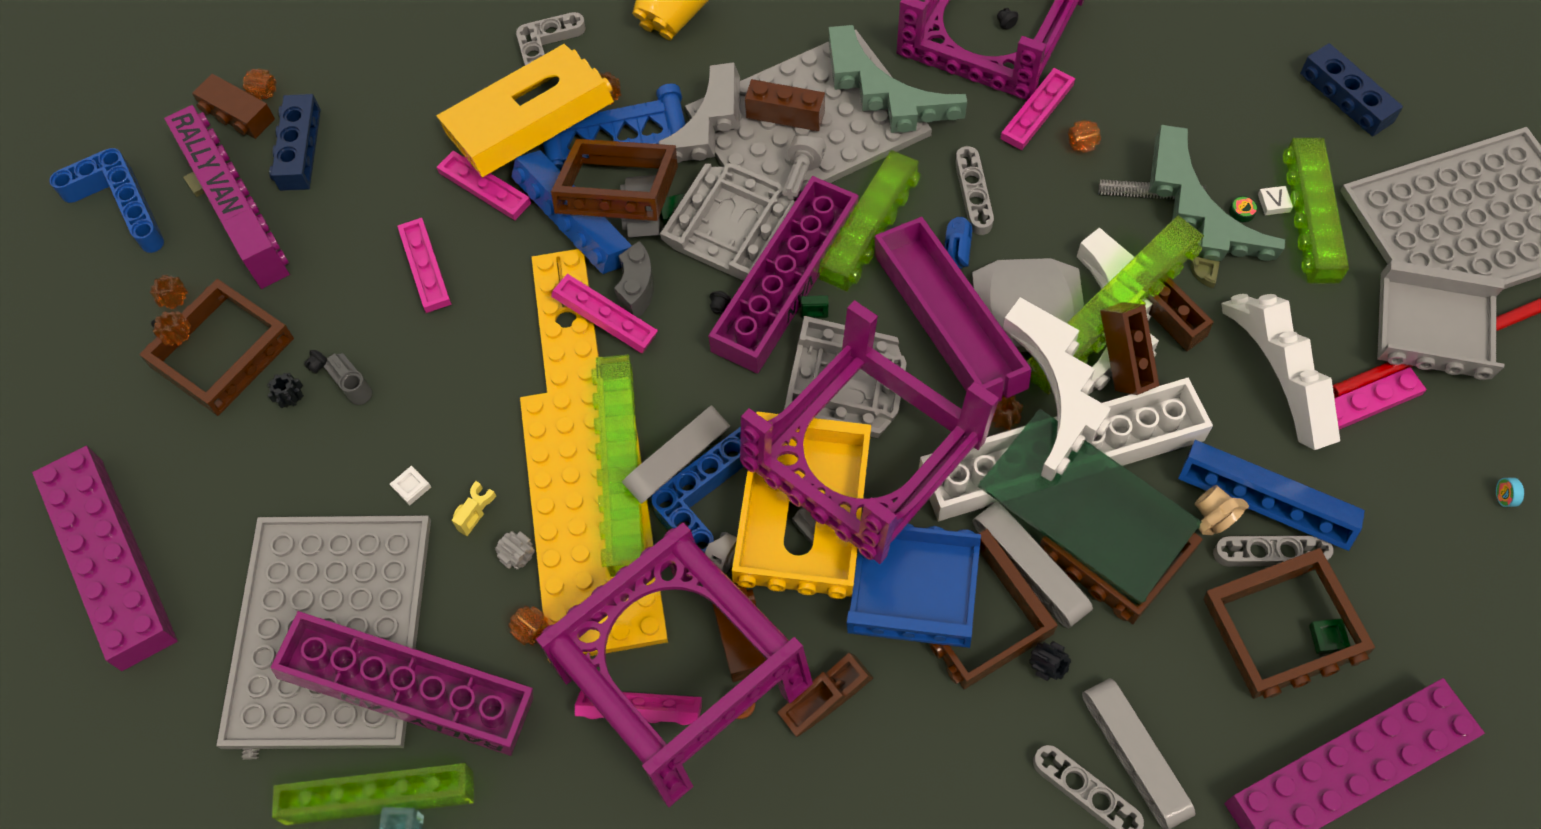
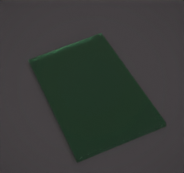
(1092, 509)

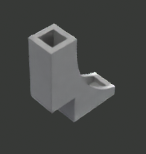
(717, 113)

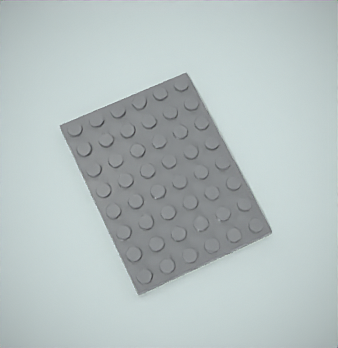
(851, 135)
(1460, 209)
(339, 570)

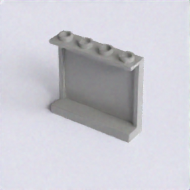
(1438, 319)

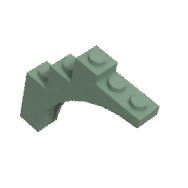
(879, 91)
(1175, 176)

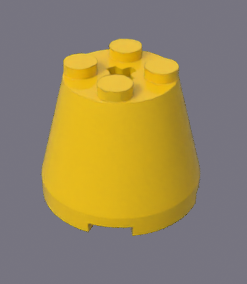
(666, 15)

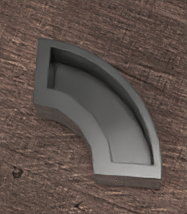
(634, 226)
(637, 283)

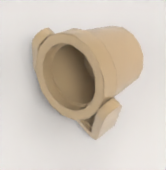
(1219, 510)

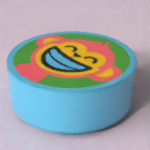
(1509, 492)

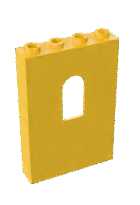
(496, 130)
(838, 460)

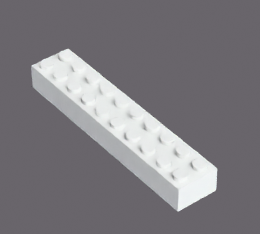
(1139, 429)

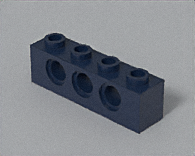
(1351, 89)
(295, 142)

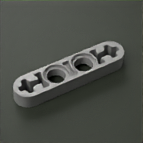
(974, 190)
(1270, 544)
(1090, 787)

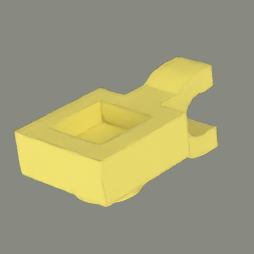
(470, 512)

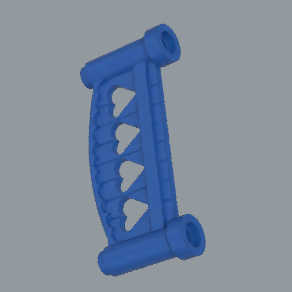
(664, 112)

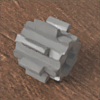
(514, 550)

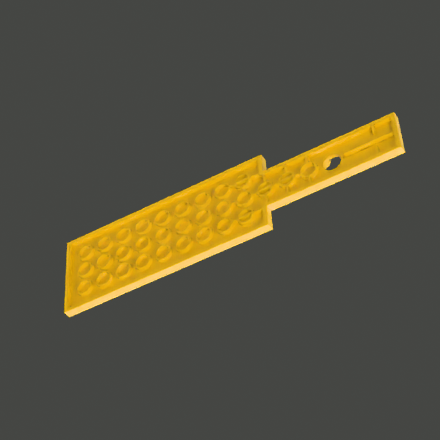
(565, 466)

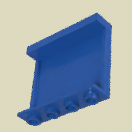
(919, 589)

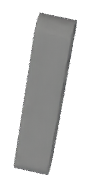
(675, 454)
(1038, 569)
(1138, 754)

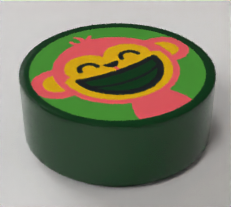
(1243, 209)

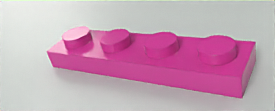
(1037, 109)
(487, 188)
(424, 265)
(604, 313)
(1377, 397)
(652, 707)

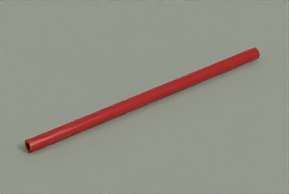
(1387, 369)

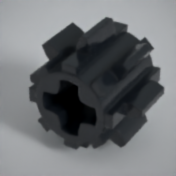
(285, 390)
(1050, 661)

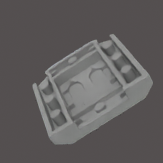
(727, 218)
(1041, 282)
(863, 397)

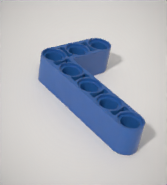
(113, 171)
(703, 483)

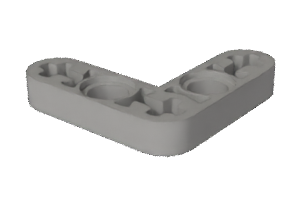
(540, 37)

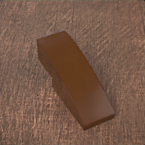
(825, 694)

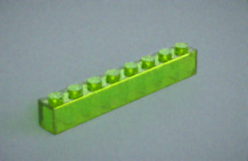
(1133, 284)
(618, 458)

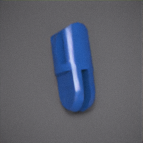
(959, 240)

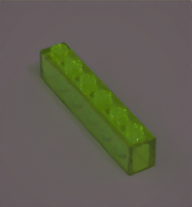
(1315, 211)
(870, 217)
(369, 793)

